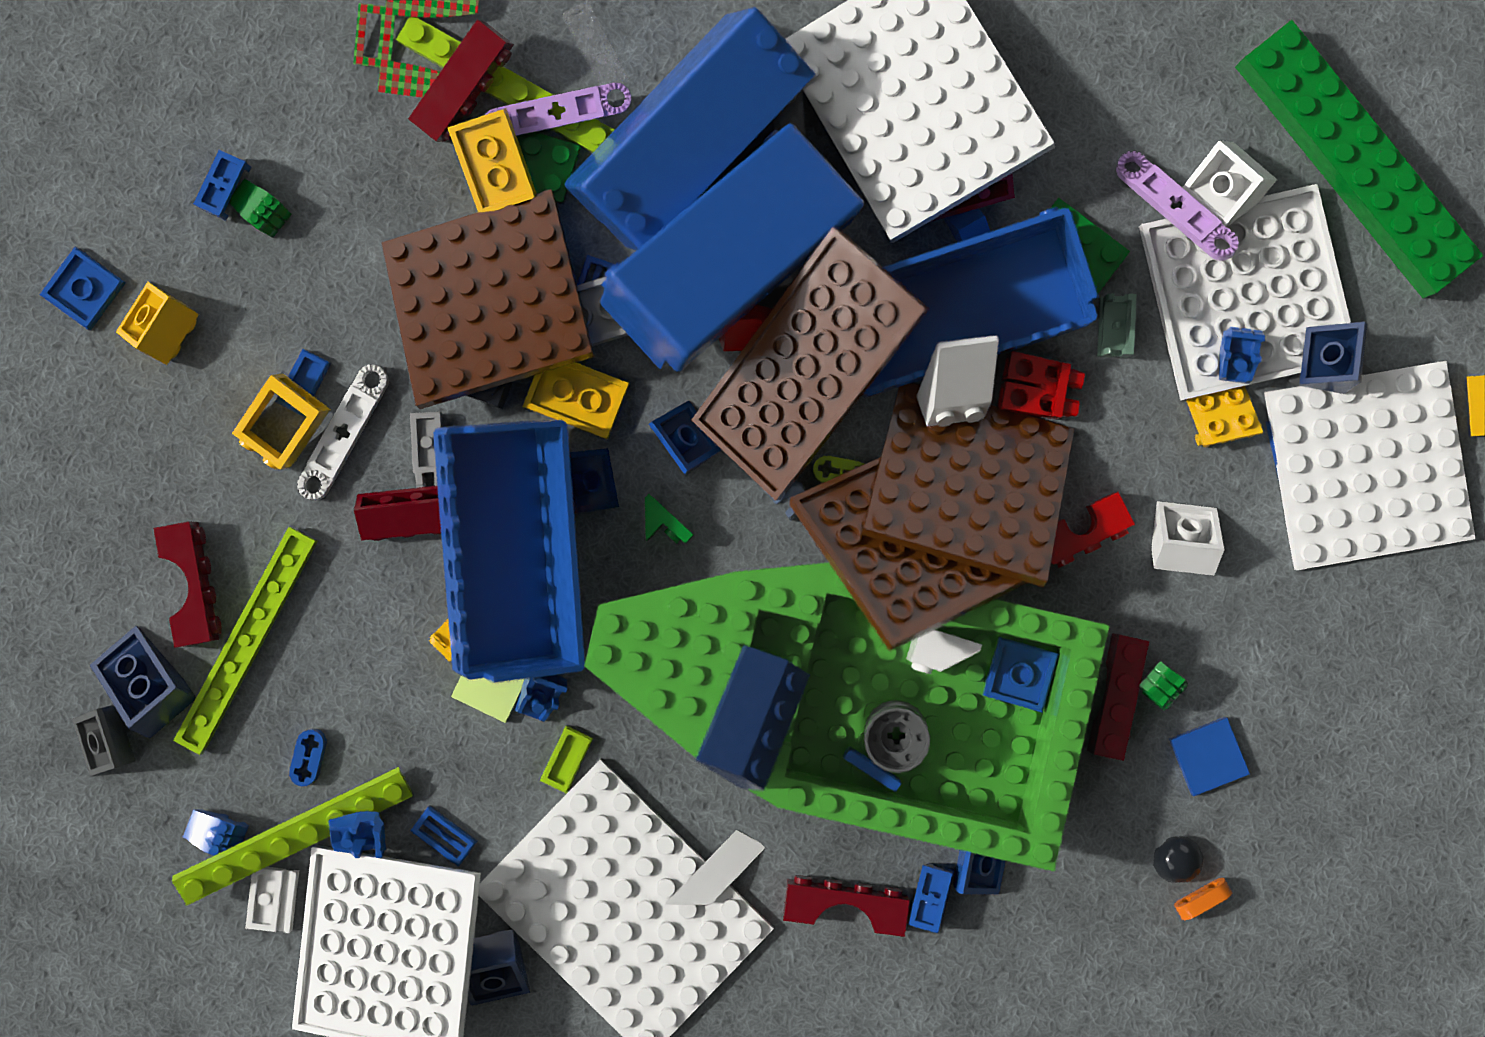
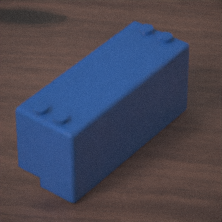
(690, 127)
(728, 249)
(1006, 284)
(509, 549)

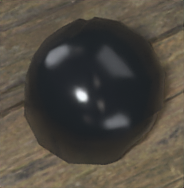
(1178, 860)

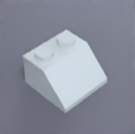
(1229, 182)
(1186, 538)
(939, 651)

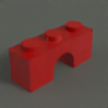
(1108, 520)

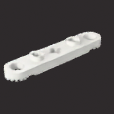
(330, 451)

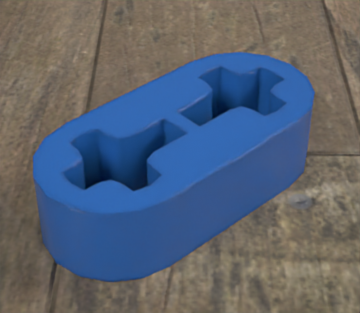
(300, 757)

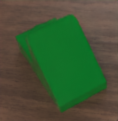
(657, 515)

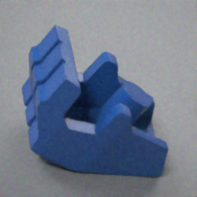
(1240, 354)
(541, 696)
(214, 831)
(358, 833)

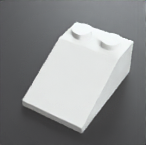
(959, 381)

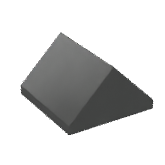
(103, 739)

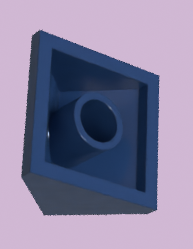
(1333, 356)

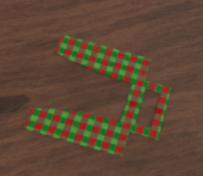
(397, 76)

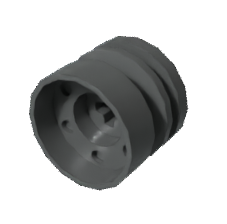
(900, 753)

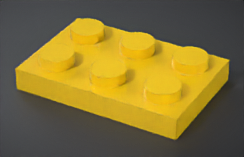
(492, 161)
(578, 397)

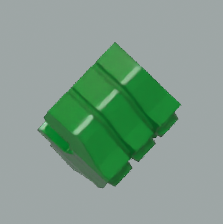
(259, 208)
(1163, 686)

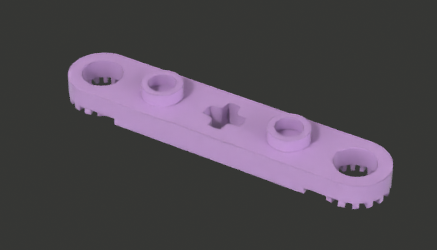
(579, 106)
(1190, 219)

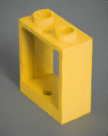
(297, 397)

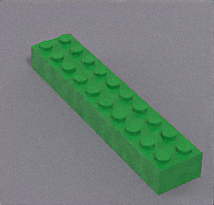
(1358, 160)

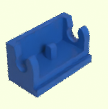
(220, 184)
(931, 897)

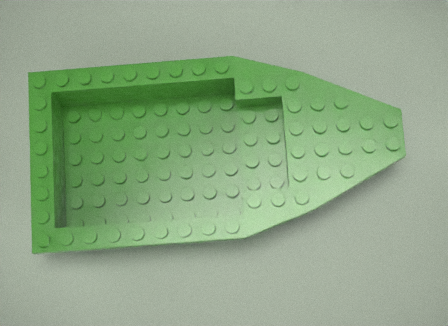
(992, 769)

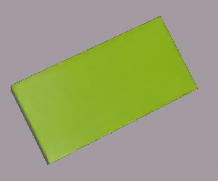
(566, 759)

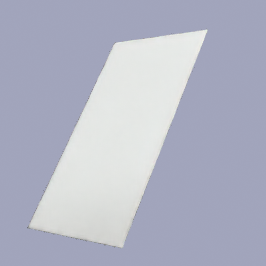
(718, 871)

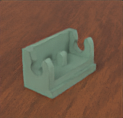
(1116, 326)

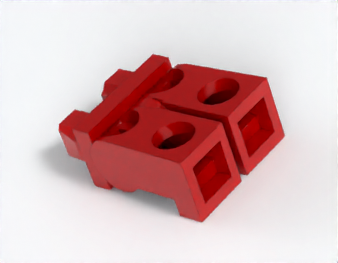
(1048, 387)

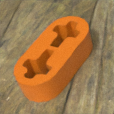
(1203, 899)

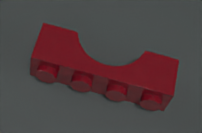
(196, 619)
(1124, 675)
(808, 899)

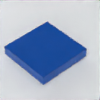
(82, 288)
(1020, 674)
(1209, 756)

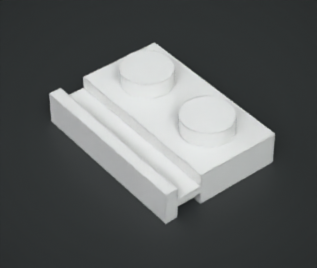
(272, 900)

